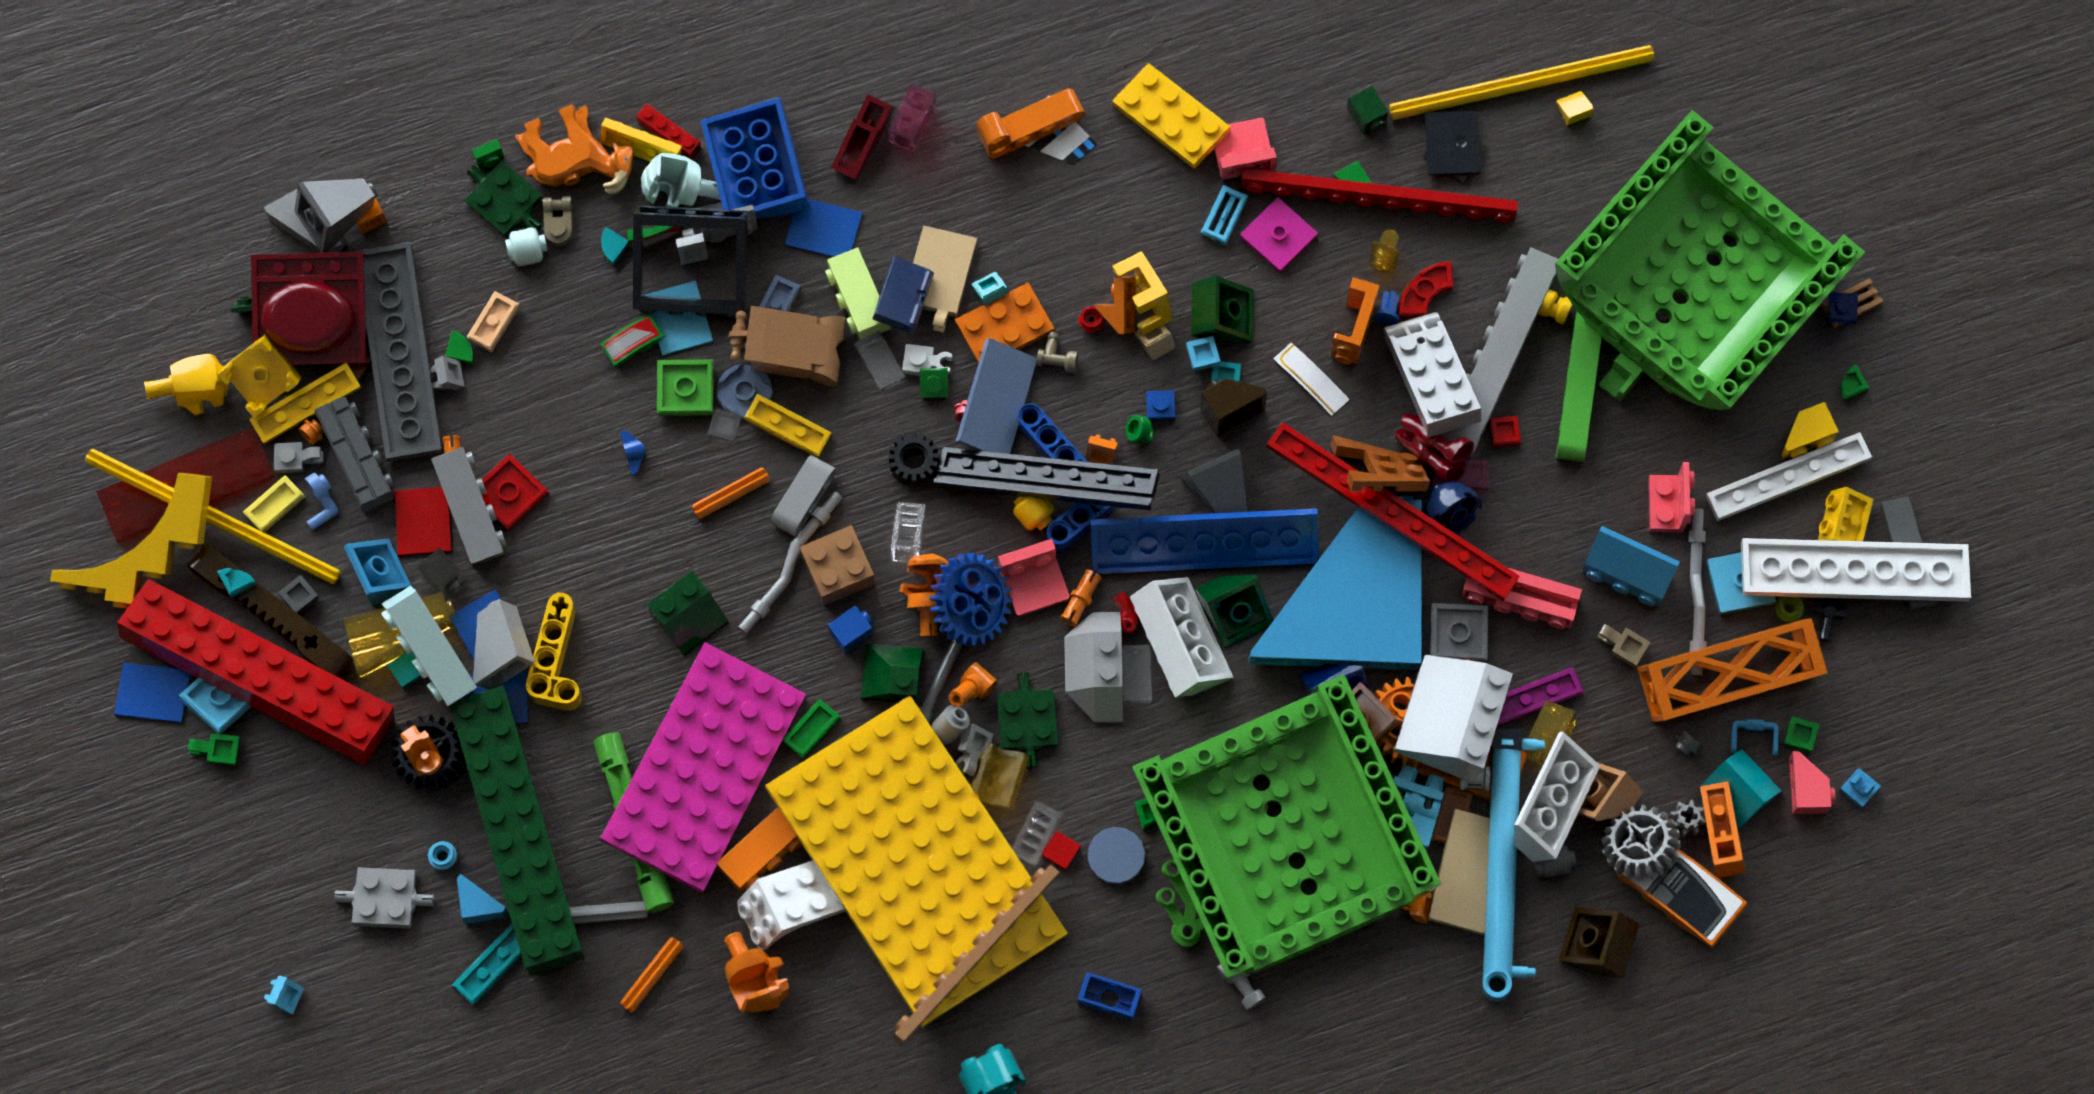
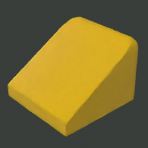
(1575, 107)

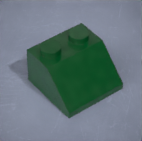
(1222, 311)
(687, 613)

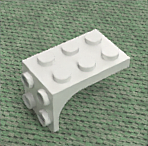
(787, 902)

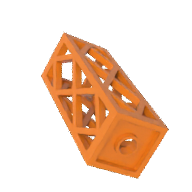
(1803, 651)

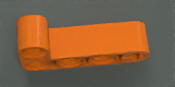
(1028, 124)

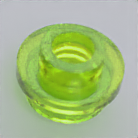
(1797, 604)

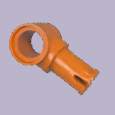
(974, 683)

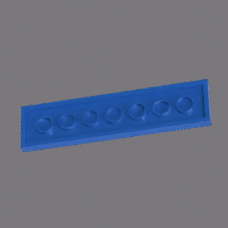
(1204, 541)

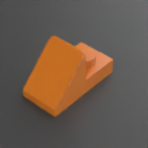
(1123, 311)

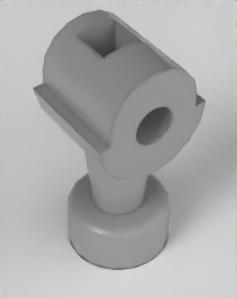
(1252, 997)

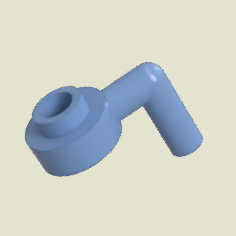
(320, 487)

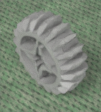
(1625, 857)

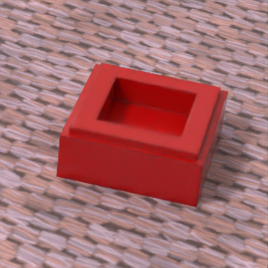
(1505, 431)
(1061, 850)

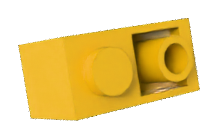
(1811, 429)

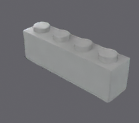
(468, 507)

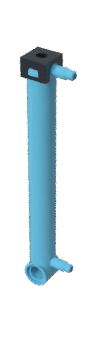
(1503, 861)

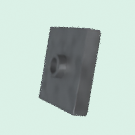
(1459, 631)

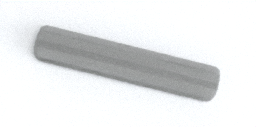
(609, 912)

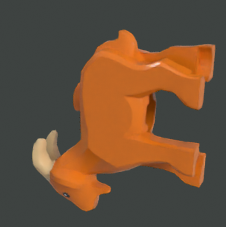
(576, 156)

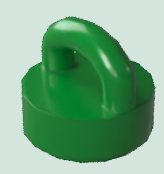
(1139, 429)

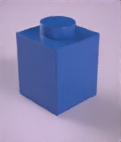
(851, 629)

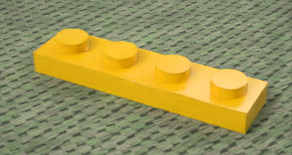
(301, 404)

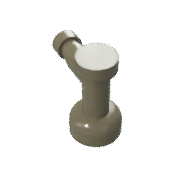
(1049, 355)

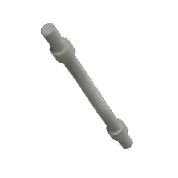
(1697, 538)
(761, 607)

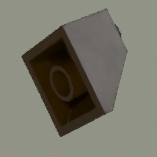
(1231, 404)
(1599, 941)

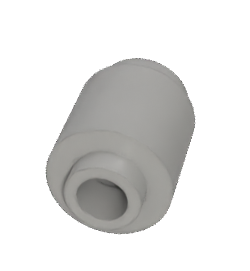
(950, 724)

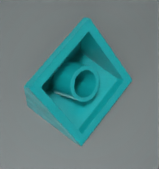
(1748, 785)

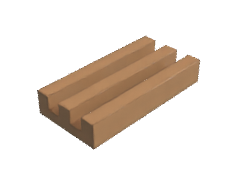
(1871, 292)

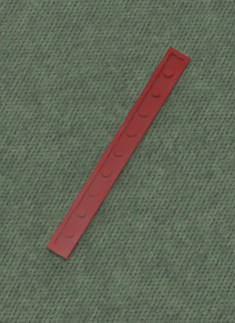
(1389, 196)
(1394, 513)

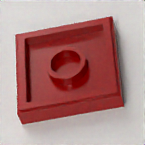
(512, 491)

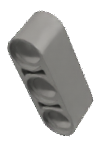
(803, 495)

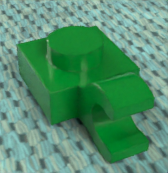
(219, 750)

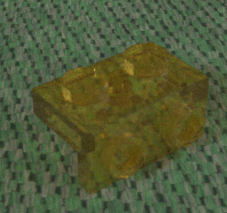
(999, 777)

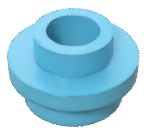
(436, 849)

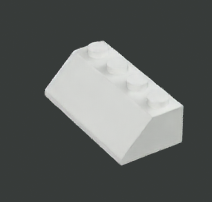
(1181, 636)
(1554, 800)

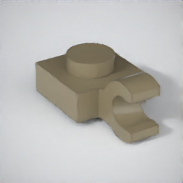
(1627, 646)

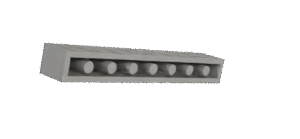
(1507, 337)

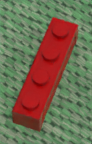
(668, 130)

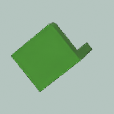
(1621, 377)

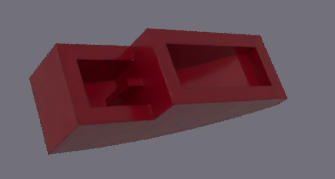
(863, 136)

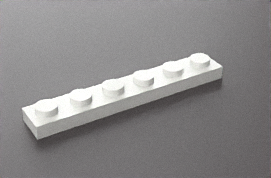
(1788, 476)

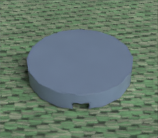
(737, 397)
(1116, 855)

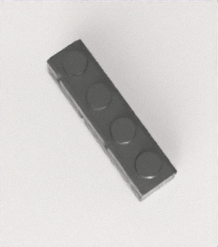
(354, 453)

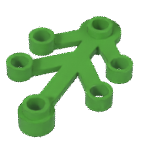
(1179, 920)

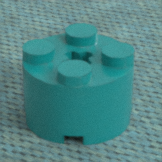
(992, 1073)

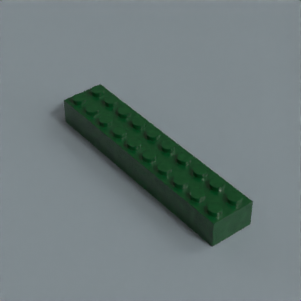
(516, 831)

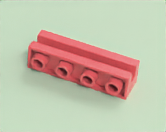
(1532, 598)

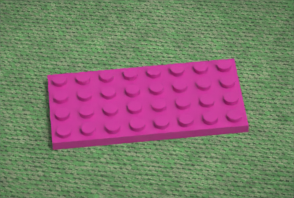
(702, 767)

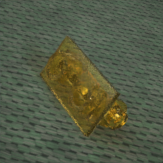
(1383, 253)

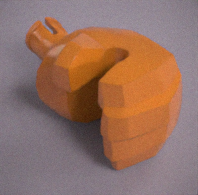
(918, 595)
(754, 977)

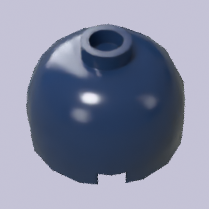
(1453, 505)

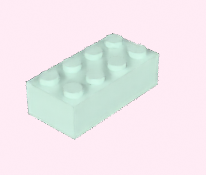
(430, 647)

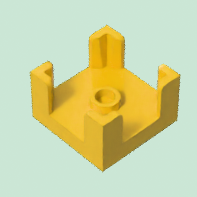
(1149, 292)
(260, 374)

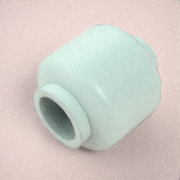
(526, 246)

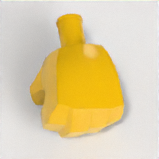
(192, 382)

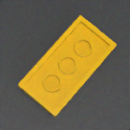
(1171, 116)

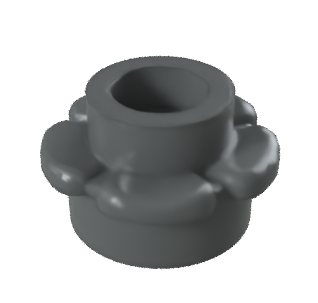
(1687, 743)

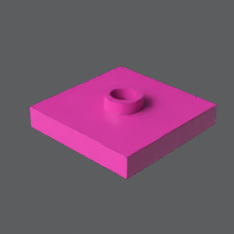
(1278, 235)

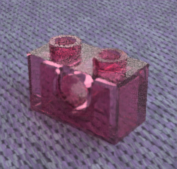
(912, 117)

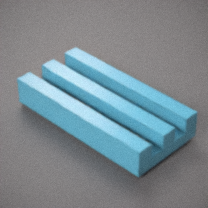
(1215, 235)

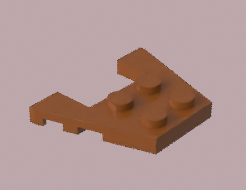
(1383, 465)

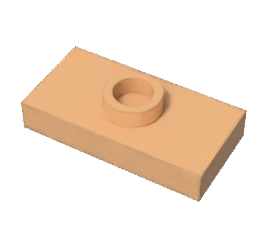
(493, 321)

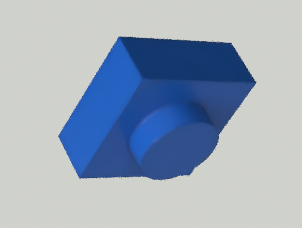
(1160, 405)

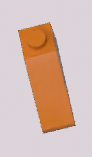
(1722, 829)

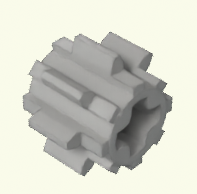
(1695, 818)

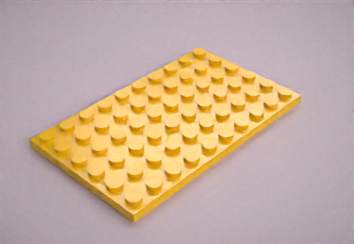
(912, 855)

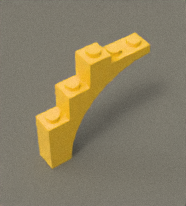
(181, 523)

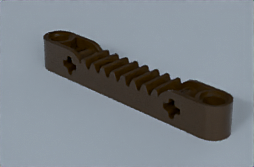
(275, 613)

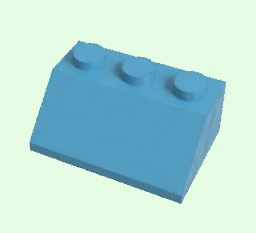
(1630, 567)

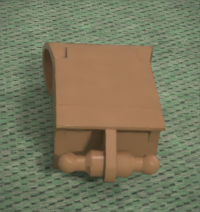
(789, 343)

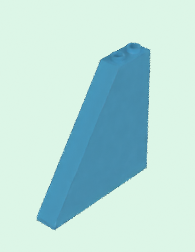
(1354, 604)

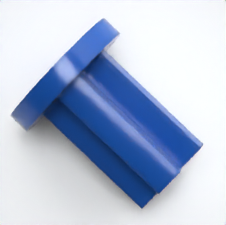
(1387, 312)

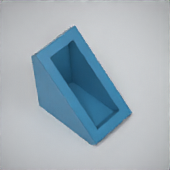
(477, 904)

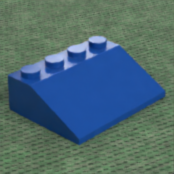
(756, 160)

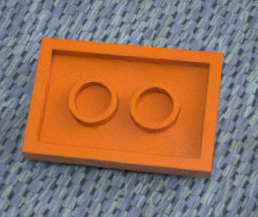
(1012, 320)

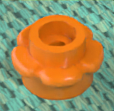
(311, 432)

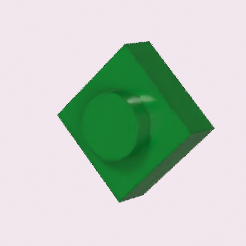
(488, 154)
(933, 382)

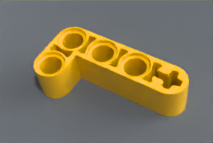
(555, 649)

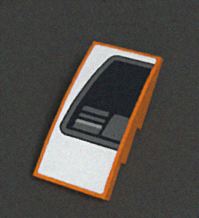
(1690, 897)

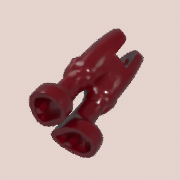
(1423, 448)

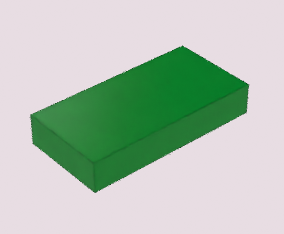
(811, 729)

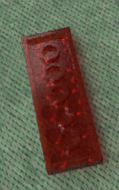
(232, 462)

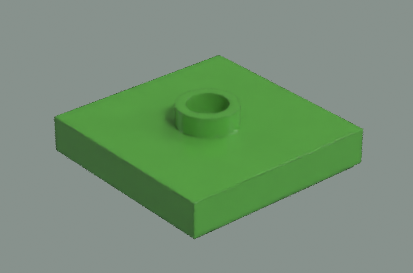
(685, 387)

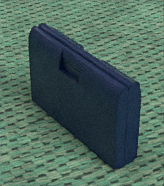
(903, 295)

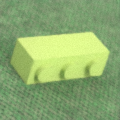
(856, 292)

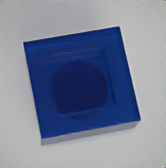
(1842, 307)

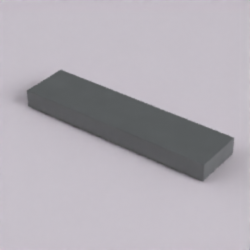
(1903, 529)

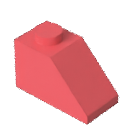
(1809, 787)

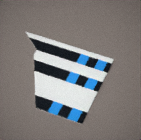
(1065, 144)

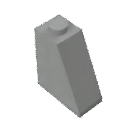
(283, 215)
(500, 645)

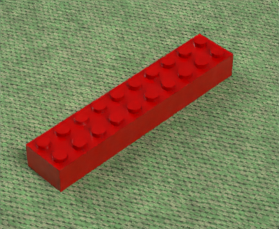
(256, 672)

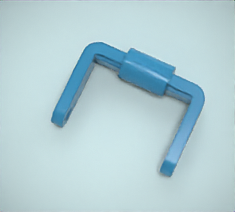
(1756, 725)

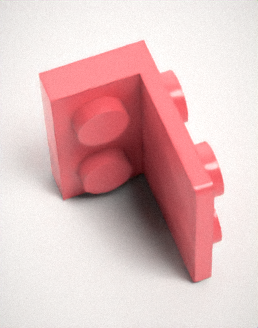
(1246, 148)
(1670, 501)
(1033, 578)

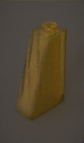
(375, 642)

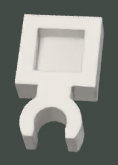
(922, 357)

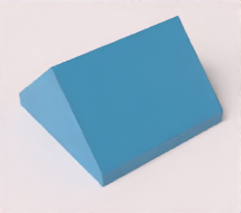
(377, 569)

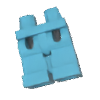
(1416, 796)

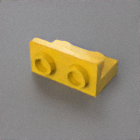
(1845, 516)

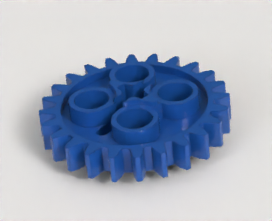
(970, 599)

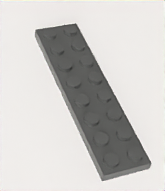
(399, 354)

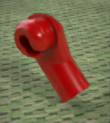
(1129, 618)

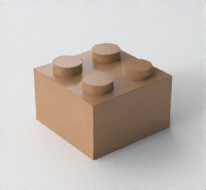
(837, 565)

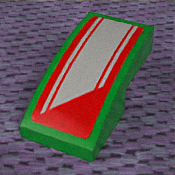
(655, 235)
(631, 339)

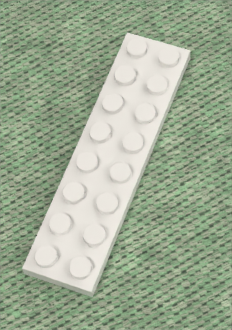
(1855, 569)

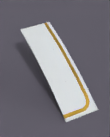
(1311, 378)

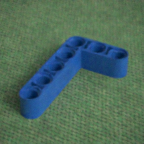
(1056, 450)

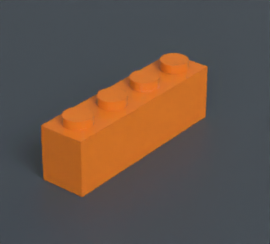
(759, 851)

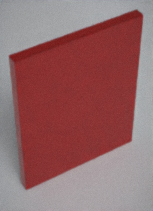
(422, 521)

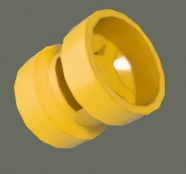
(1555, 307)

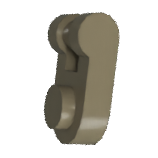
(558, 229)

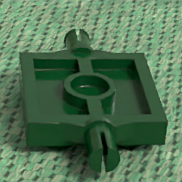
(503, 198)
(1027, 719)

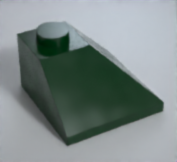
(1234, 606)
(891, 673)

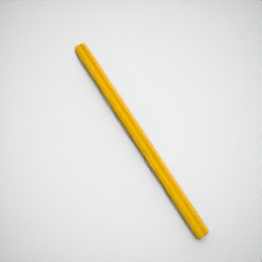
(1521, 82)
(216, 518)

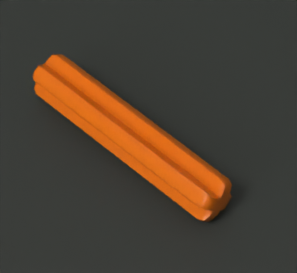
(730, 493)
(651, 975)

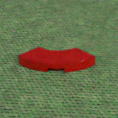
(1424, 289)

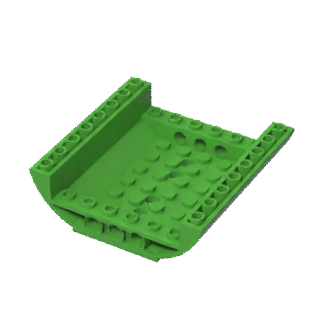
(1656, 245)
(1334, 813)

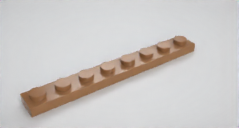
(966, 962)

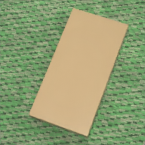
(1463, 874)

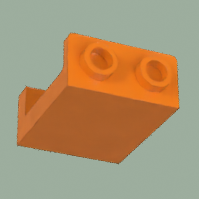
(1362, 297)

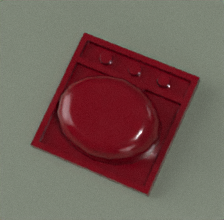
(311, 306)

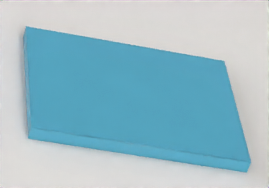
(681, 330)

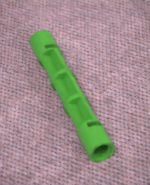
(616, 766)

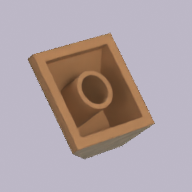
(1610, 794)

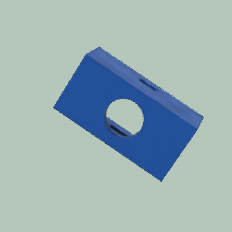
(1095, 986)

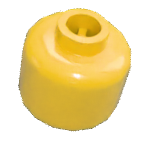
(1033, 512)

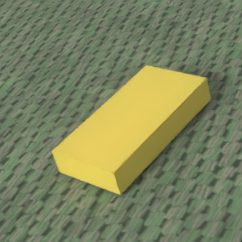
(274, 504)

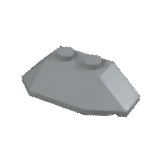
(1095, 667)

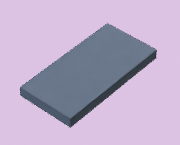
(995, 398)

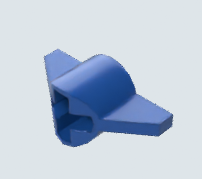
(634, 451)

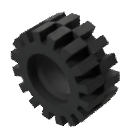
(909, 475)

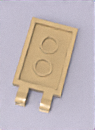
(950, 259)

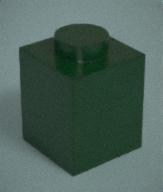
(1368, 110)

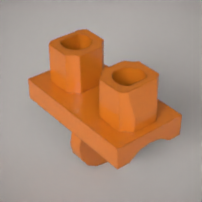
(421, 751)

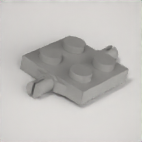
(384, 898)

